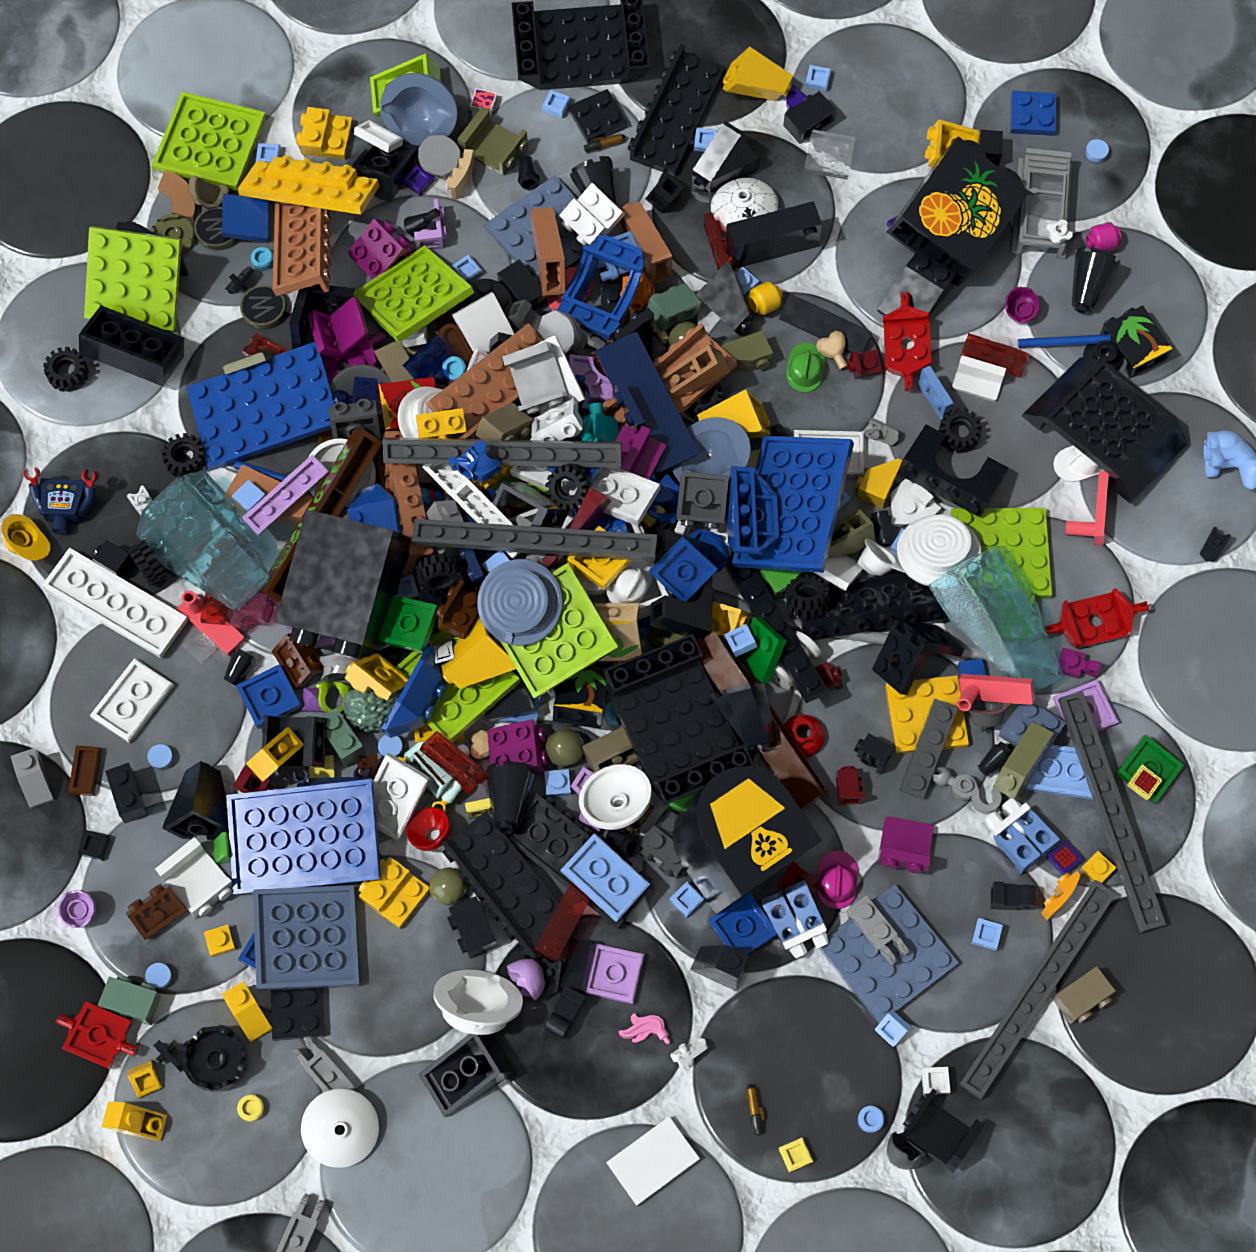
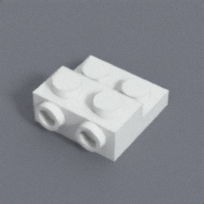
(591, 215)
(558, 422)

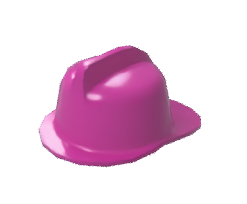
(837, 879)

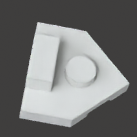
(911, 503)

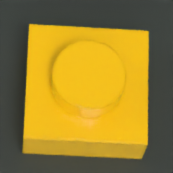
(1098, 868)
(219, 940)

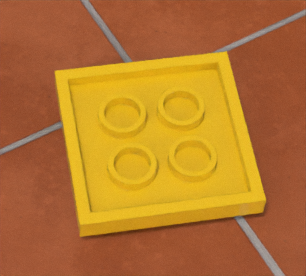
(911, 710)

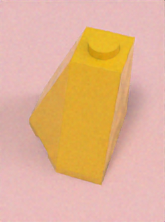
(756, 77)
(745, 411)
(476, 658)

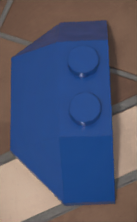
(375, 507)
(750, 512)
(418, 696)

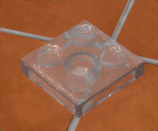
(829, 154)

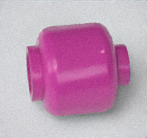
(1104, 237)

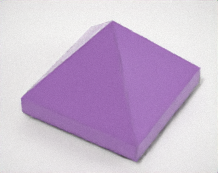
(310, 700)

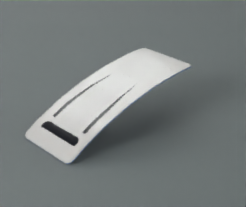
(443, 652)

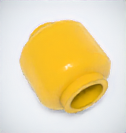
(765, 298)

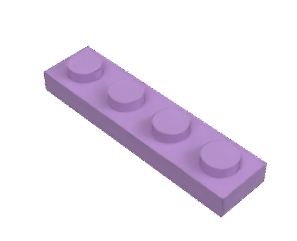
(285, 495)

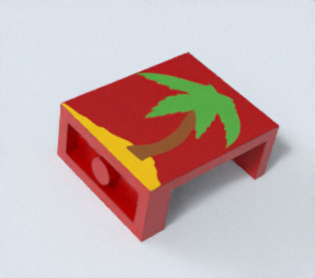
(389, 391)

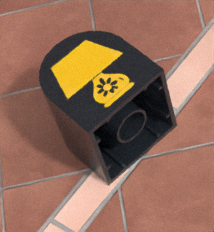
(739, 834)

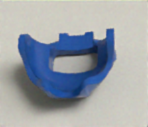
(475, 463)
(666, 496)

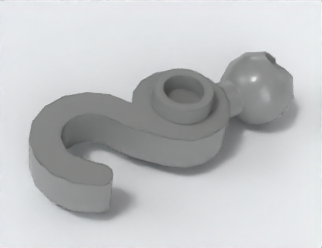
(966, 788)

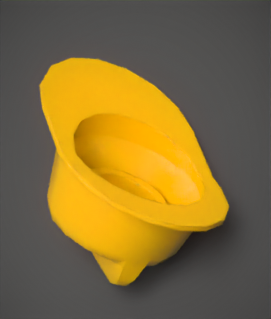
(24, 538)

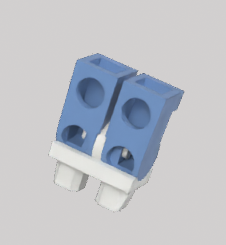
(1021, 835)
(796, 927)

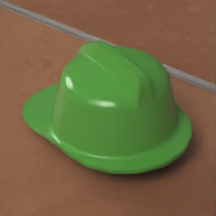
(805, 367)

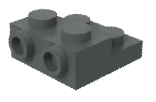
(354, 416)
(702, 499)
(659, 846)

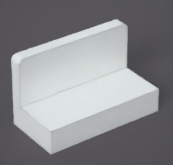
(978, 378)

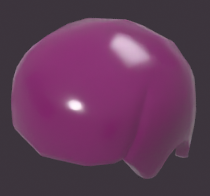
(1022, 305)

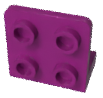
(379, 247)
(340, 331)
(519, 743)
(905, 845)

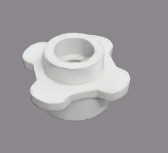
(1057, 237)

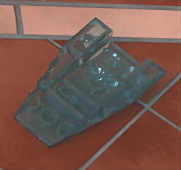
(203, 539)
(999, 615)

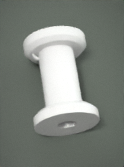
(780, 674)

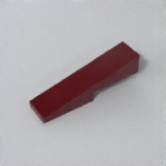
(588, 513)

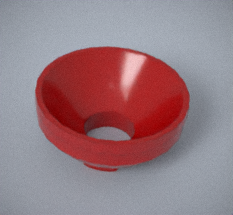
(811, 744)
(423, 823)

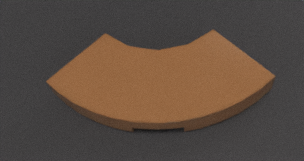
(178, 192)

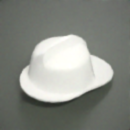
(1074, 465)
(878, 559)
(631, 583)

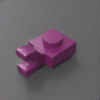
(1073, 663)

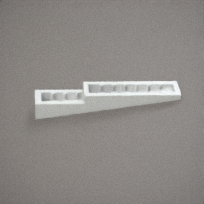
(467, 496)

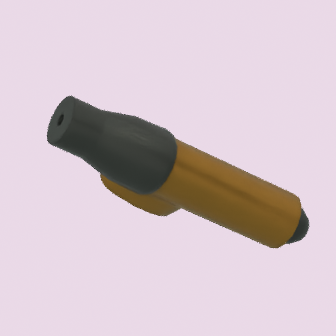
(602, 142)
(756, 1111)

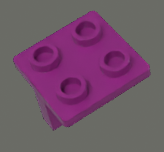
(639, 451)

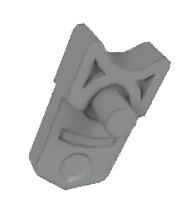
(882, 432)

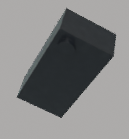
(773, 234)
(131, 345)

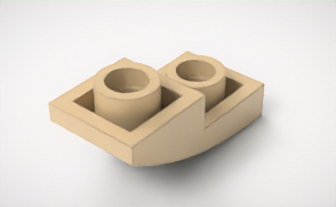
(461, 175)

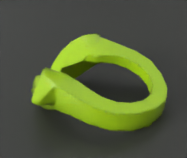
(323, 690)

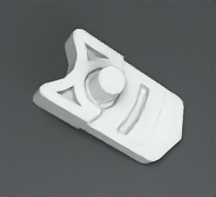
(140, 499)
(688, 1052)

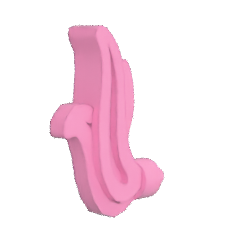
(643, 1027)

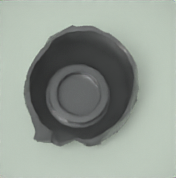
(903, 1153)

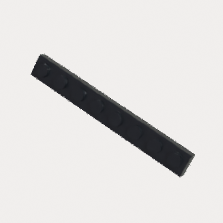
(793, 655)

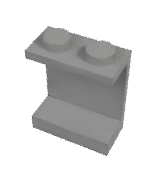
(536, 377)

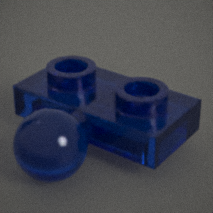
(429, 360)
(363, 389)

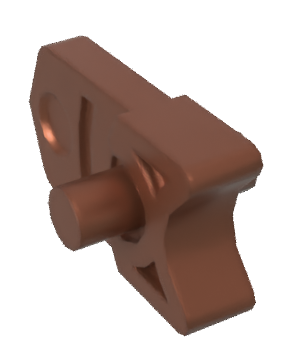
(371, 763)

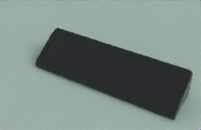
(823, 323)

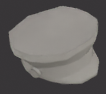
(438, 155)
(562, 326)
(335, 667)

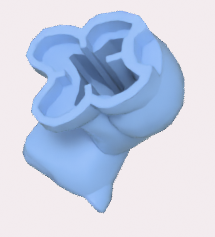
(1230, 450)

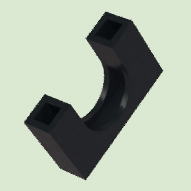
(969, 493)
(677, 615)

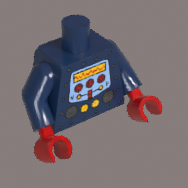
(62, 499)

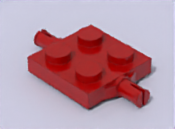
(97, 1035)

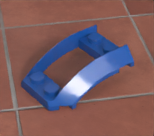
(615, 253)

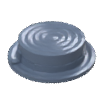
(418, 108)
(720, 446)
(520, 602)

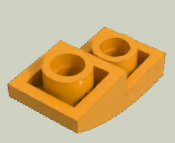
(1065, 887)

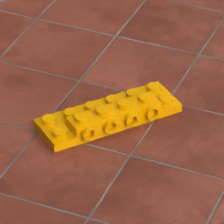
(309, 184)

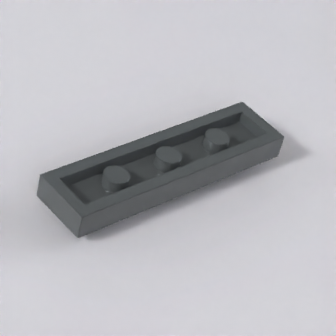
(928, 748)

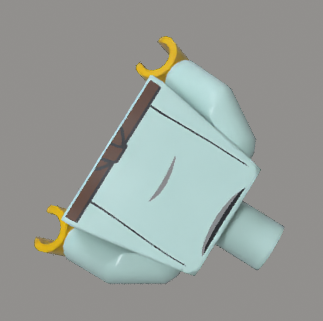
(440, 782)

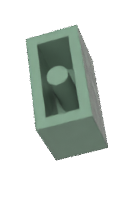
(674, 306)
(342, 738)
(130, 999)

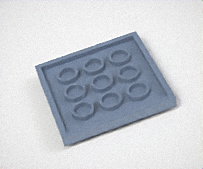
(514, 230)
(305, 937)
(869, 974)

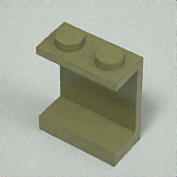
(492, 143)

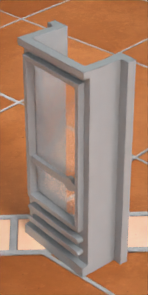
(1049, 182)

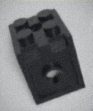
(315, 299)
(644, 325)
(910, 644)

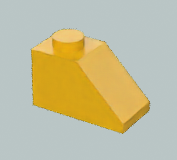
(878, 483)
(275, 754)
(247, 1011)

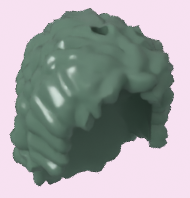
(367, 710)

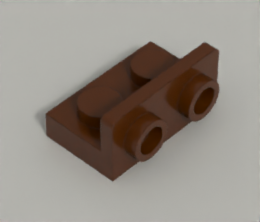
(459, 611)
(297, 661)
(155, 910)

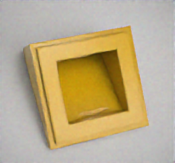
(144, 1079)

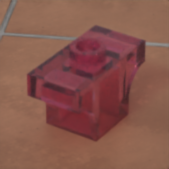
(254, 612)

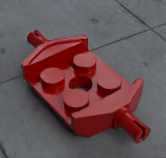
(903, 325)
(1112, 610)

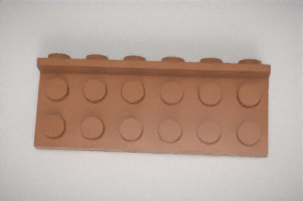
(301, 248)
(678, 352)
(485, 385)
(403, 485)

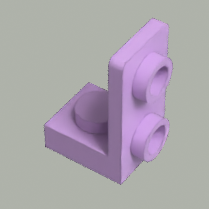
(432, 238)

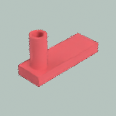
(1093, 528)
(224, 636)
(994, 690)

